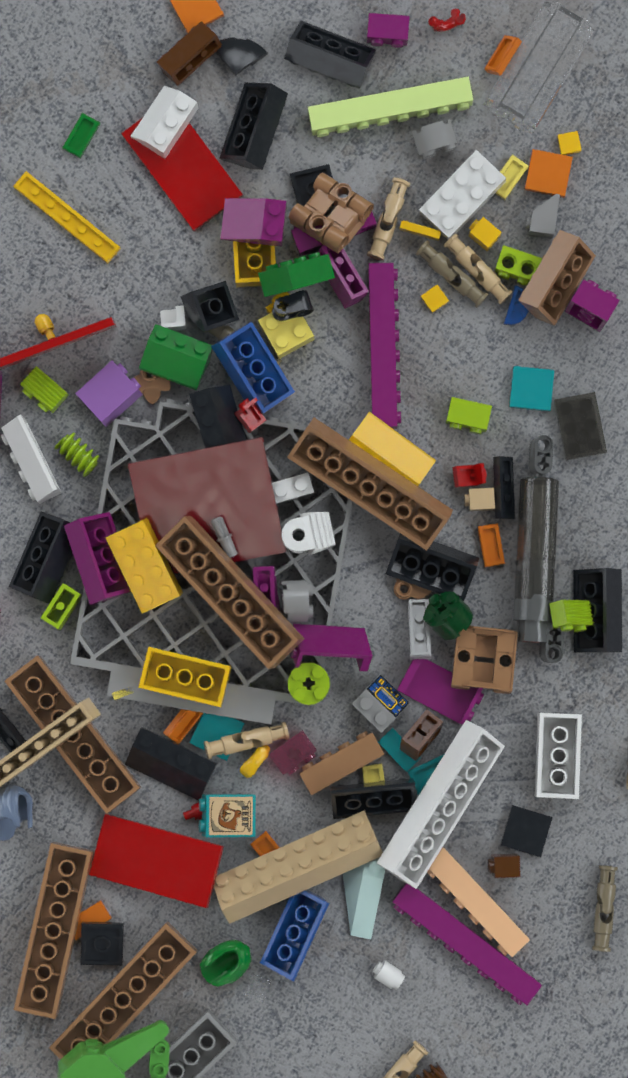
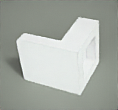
(174, 318)

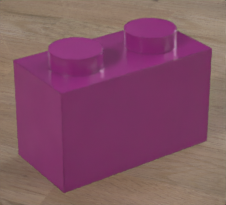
(388, 30)

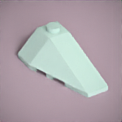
(362, 897)

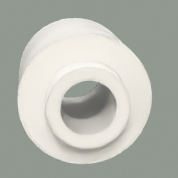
(388, 975)

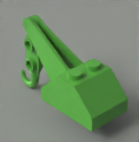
(112, 1059)

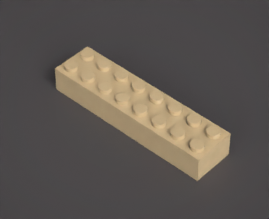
(297, 867)

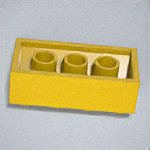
(392, 449)

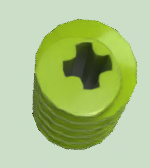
(77, 454)

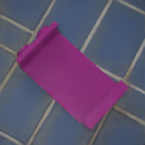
(333, 642)
(432, 687)

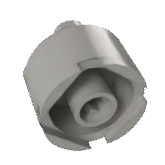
(435, 138)
(295, 600)

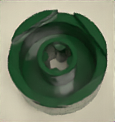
(448, 615)

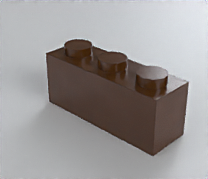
(189, 53)

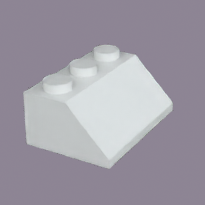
(165, 121)

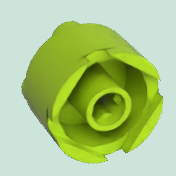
(300, 692)

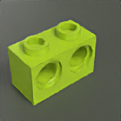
(519, 260)

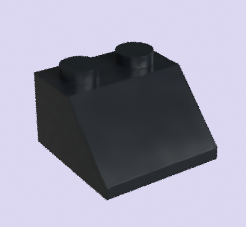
(210, 306)

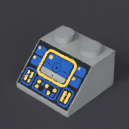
(380, 703)

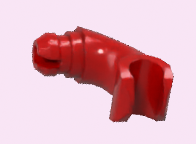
(455, 20)

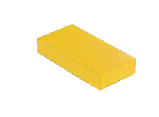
(420, 230)

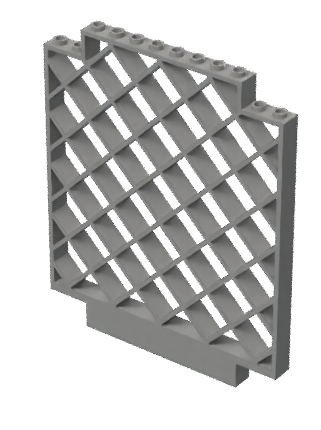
(239, 700)

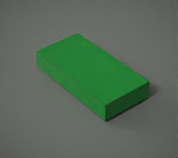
(81, 135)

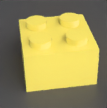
(285, 335)

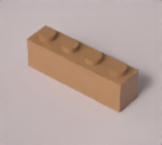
(342, 763)

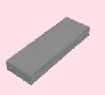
(418, 629)

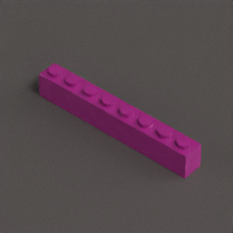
(382, 343)
(467, 943)

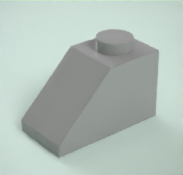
(543, 219)

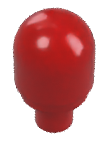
(193, 813)

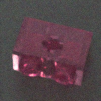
(281, 754)

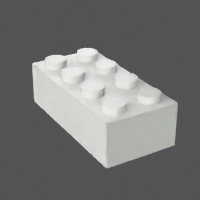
(462, 195)
(558, 755)

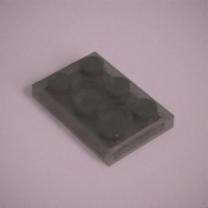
(580, 426)

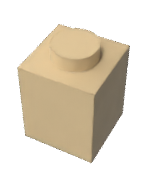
(480, 499)

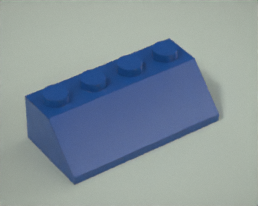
(253, 367)
(294, 933)

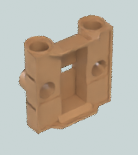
(342, 222)
(489, 644)

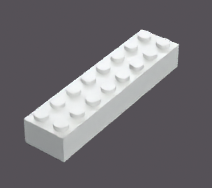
(441, 804)

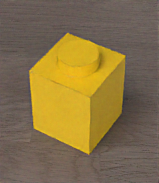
(484, 233)

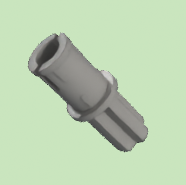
(224, 536)

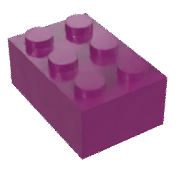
(592, 305)

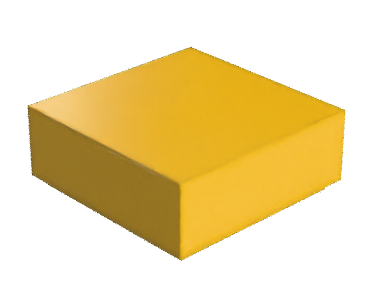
(569, 143)
(434, 298)

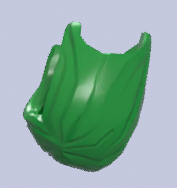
(226, 962)

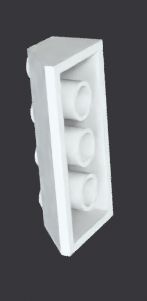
(30, 459)

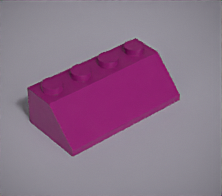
(95, 559)

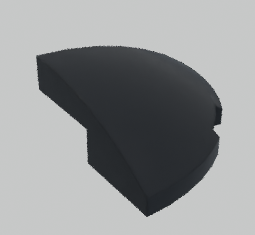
(240, 53)

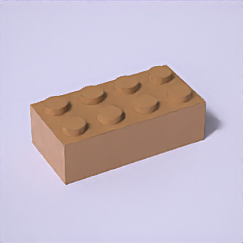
(557, 277)

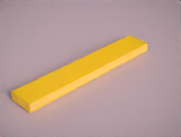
(67, 217)

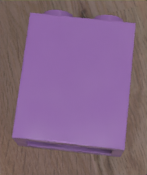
(109, 393)

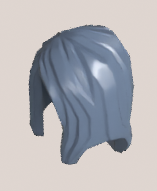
(14, 809)

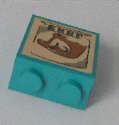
(227, 815)

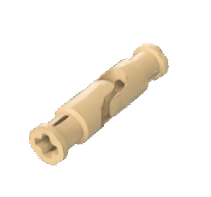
(393, 205)
(487, 278)
(250, 739)
(407, 1062)

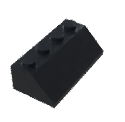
(329, 54)
(254, 125)
(216, 416)
(43, 559)
(437, 569)
(604, 592)
(170, 763)
(373, 797)

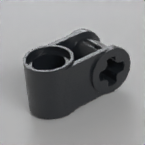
(296, 305)

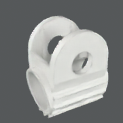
(317, 532)

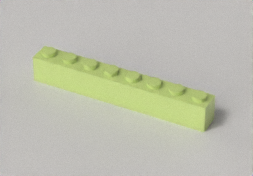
(390, 106)

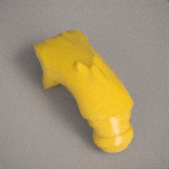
(251, 765)

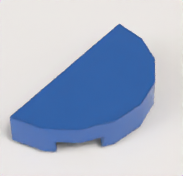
(516, 311)

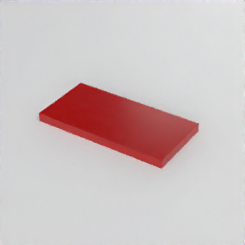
(188, 176)
(57, 342)
(156, 860)

